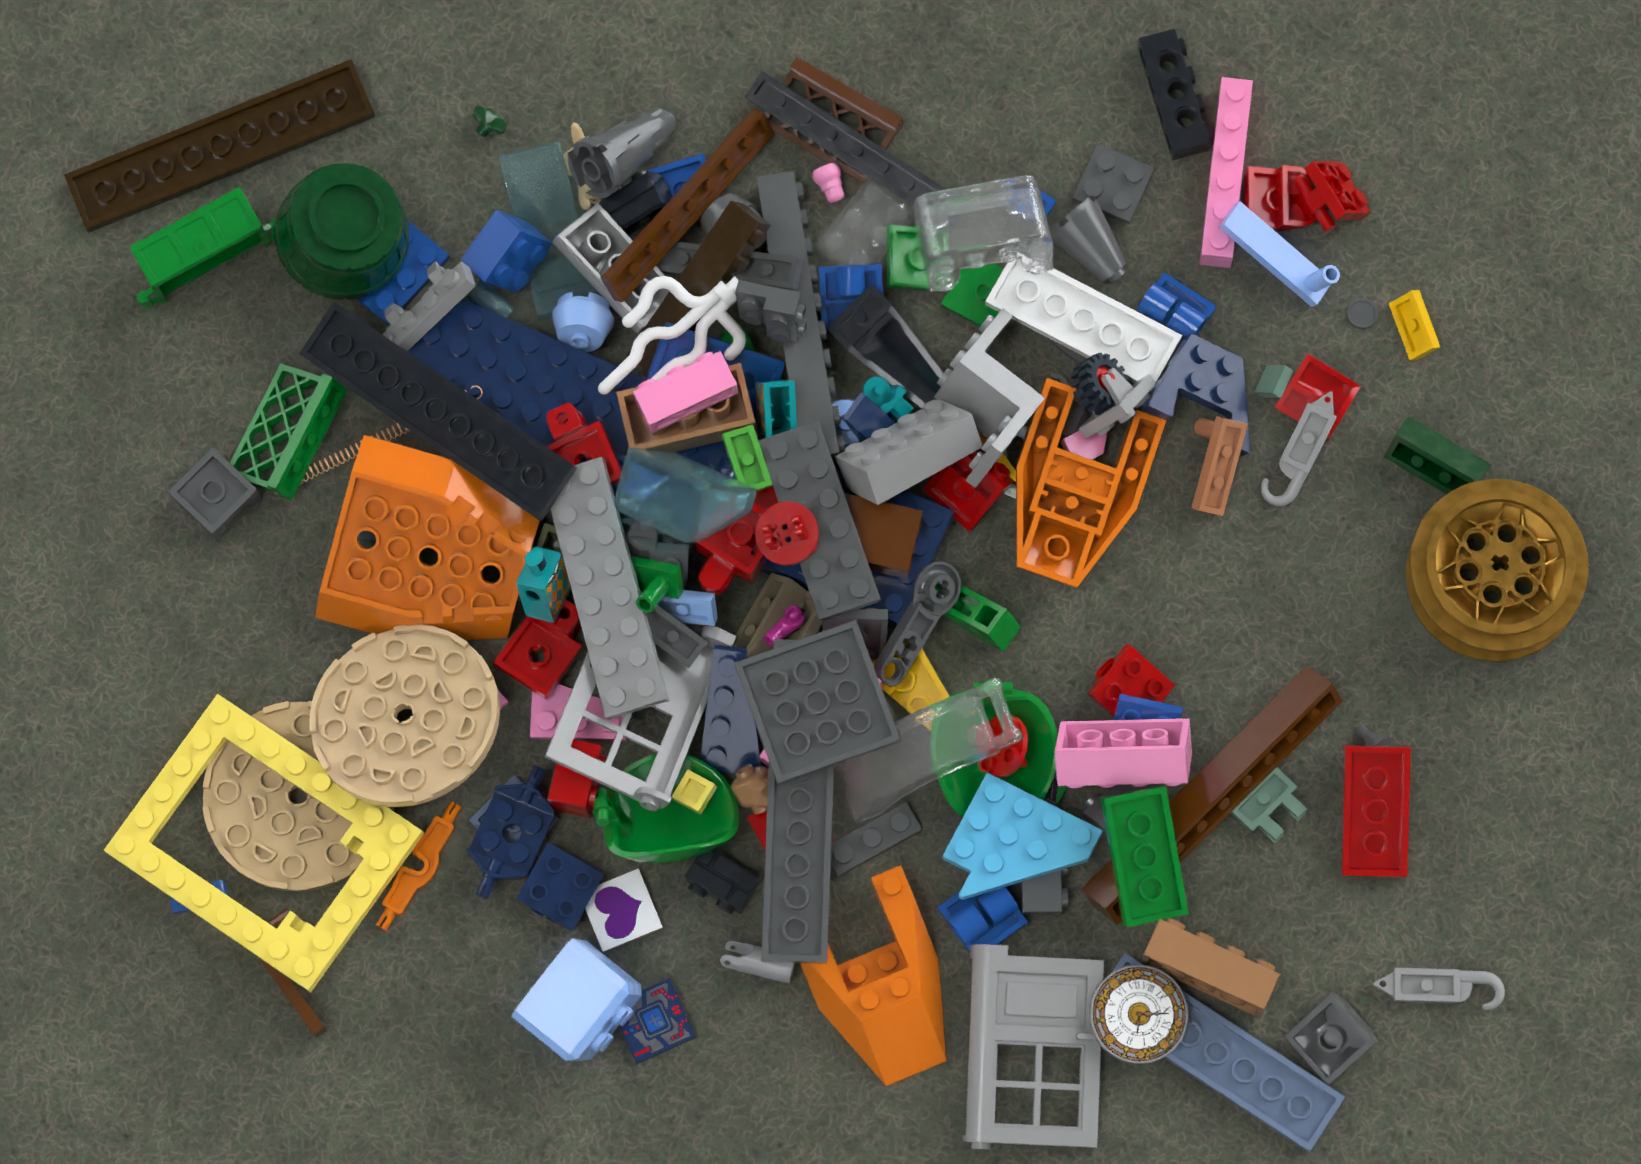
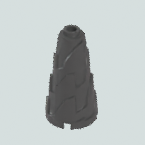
(614, 155)

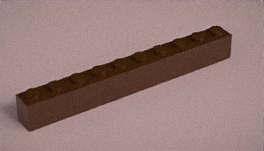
(1234, 773)

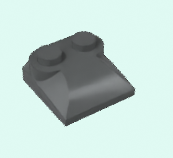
(1331, 1038)

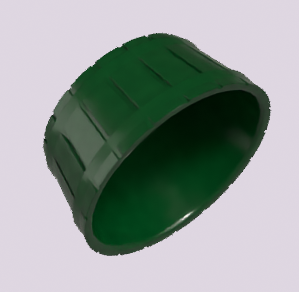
(342, 232)

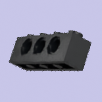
(1169, 48)

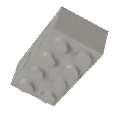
(908, 451)

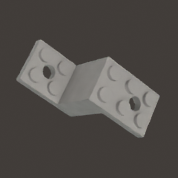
(990, 392)

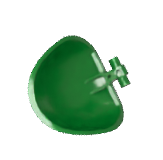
(1042, 735)
(669, 832)

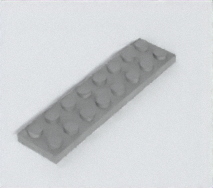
(607, 592)

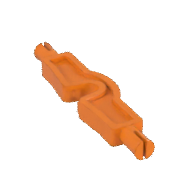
(410, 881)

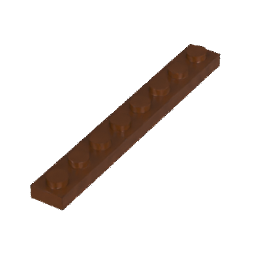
(687, 205)

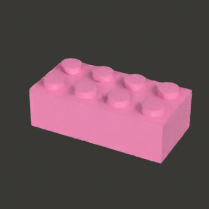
(1123, 752)

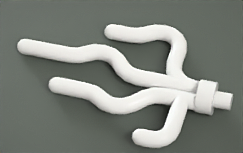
(707, 307)

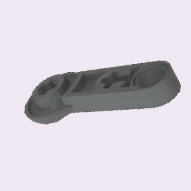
(919, 618)

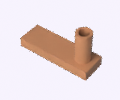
(1219, 463)

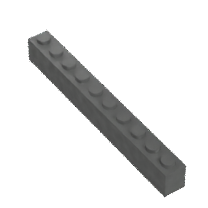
(804, 359)

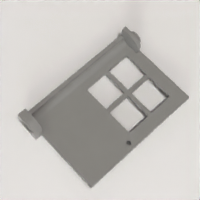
(687, 696)
(1037, 1006)

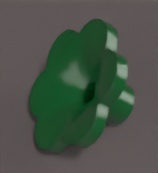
(488, 121)

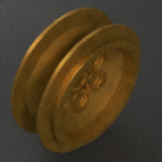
(1456, 608)

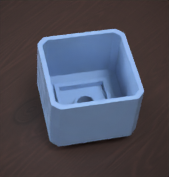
(579, 1002)

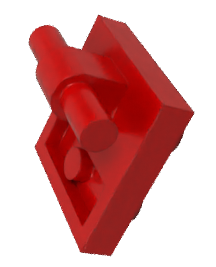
(1332, 191)

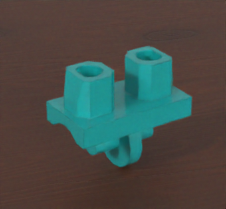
(887, 397)

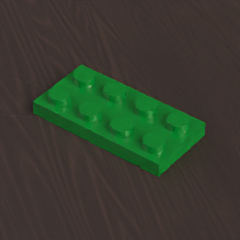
(1144, 856)

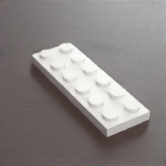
(1084, 320)

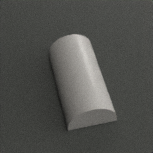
(592, 247)

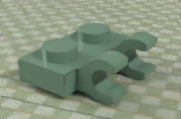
(1264, 800)

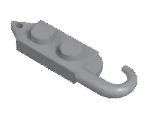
(1303, 449)
(1438, 985)

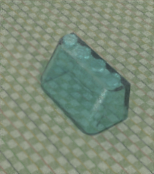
(680, 495)

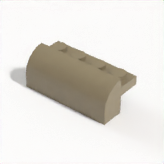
(769, 608)

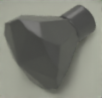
(1371, 738)

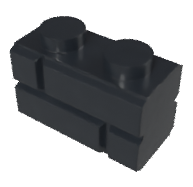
(638, 201)
(722, 880)

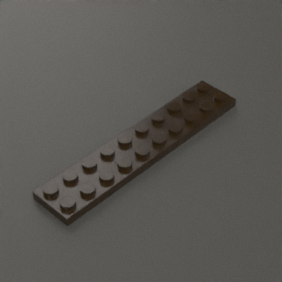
(219, 145)

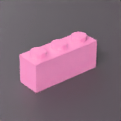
(685, 391)

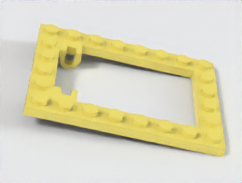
(295, 946)

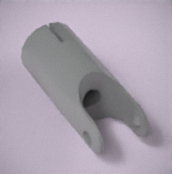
(752, 963)

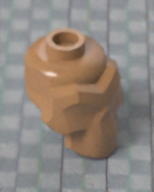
(752, 787)

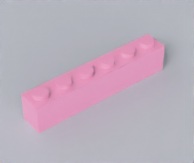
(1225, 169)

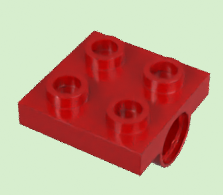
(1128, 675)

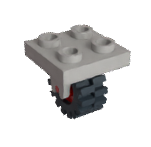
(1107, 393)

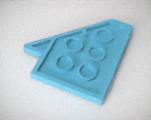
(1015, 838)

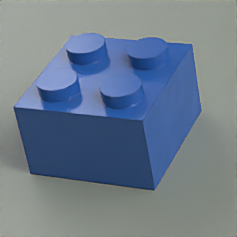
(506, 251)

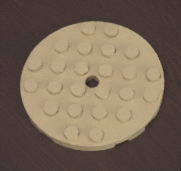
(432, 751)
(258, 824)

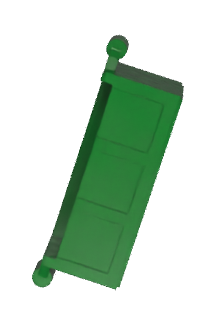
(198, 244)

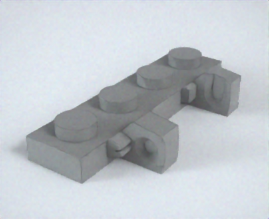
(445, 292)

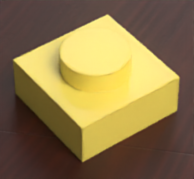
(694, 792)

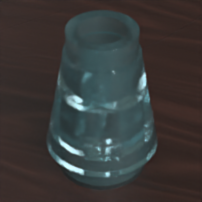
(490, 298)

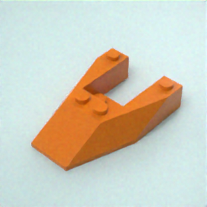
(1070, 503)
(889, 997)

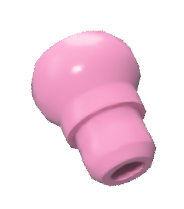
(829, 181)

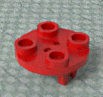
(801, 528)
(1009, 757)

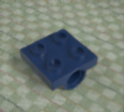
(559, 887)

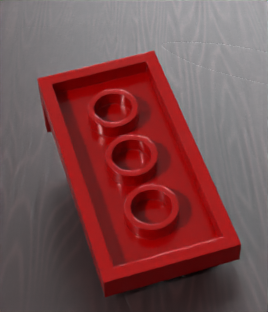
(1375, 810)

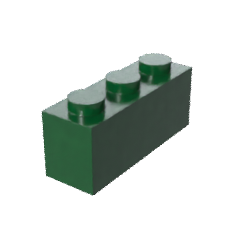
(1434, 457)

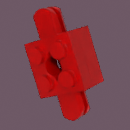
(735, 548)

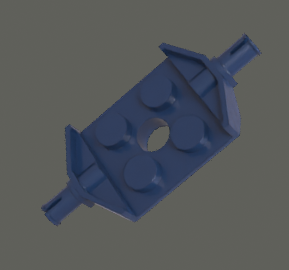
(511, 806)

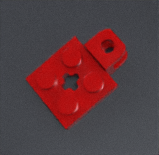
(577, 439)
(538, 635)

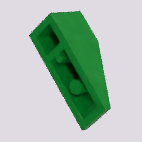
(983, 618)

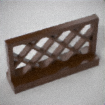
(848, 99)

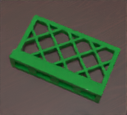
(303, 437)

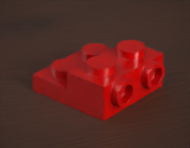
(968, 503)

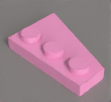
(547, 713)

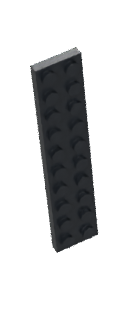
(438, 411)

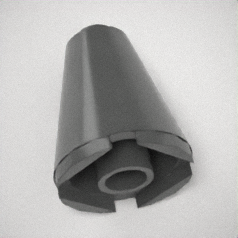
(1090, 241)

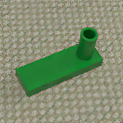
(656, 581)

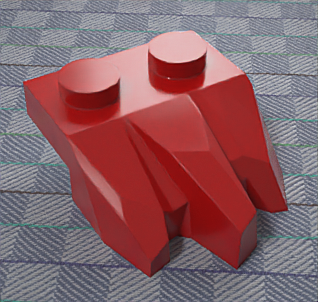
(1276, 197)

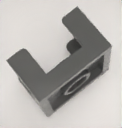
(214, 493)

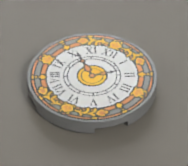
(1138, 1014)

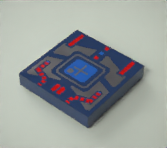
(656, 1023)

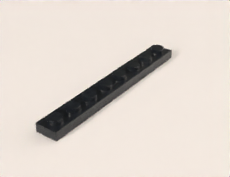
(839, 139)

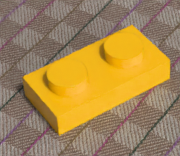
(1414, 325)

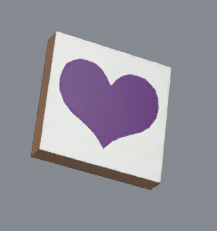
(622, 911)

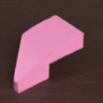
(1086, 447)

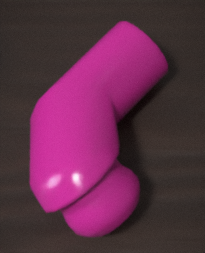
(791, 621)

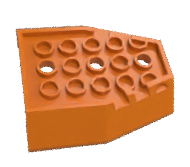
(417, 504)

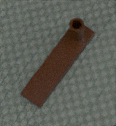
(291, 990)

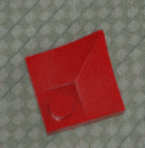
(1312, 382)

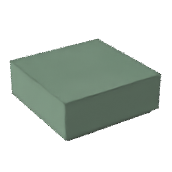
(1273, 381)

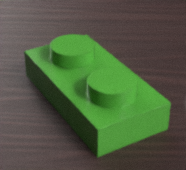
(747, 457)

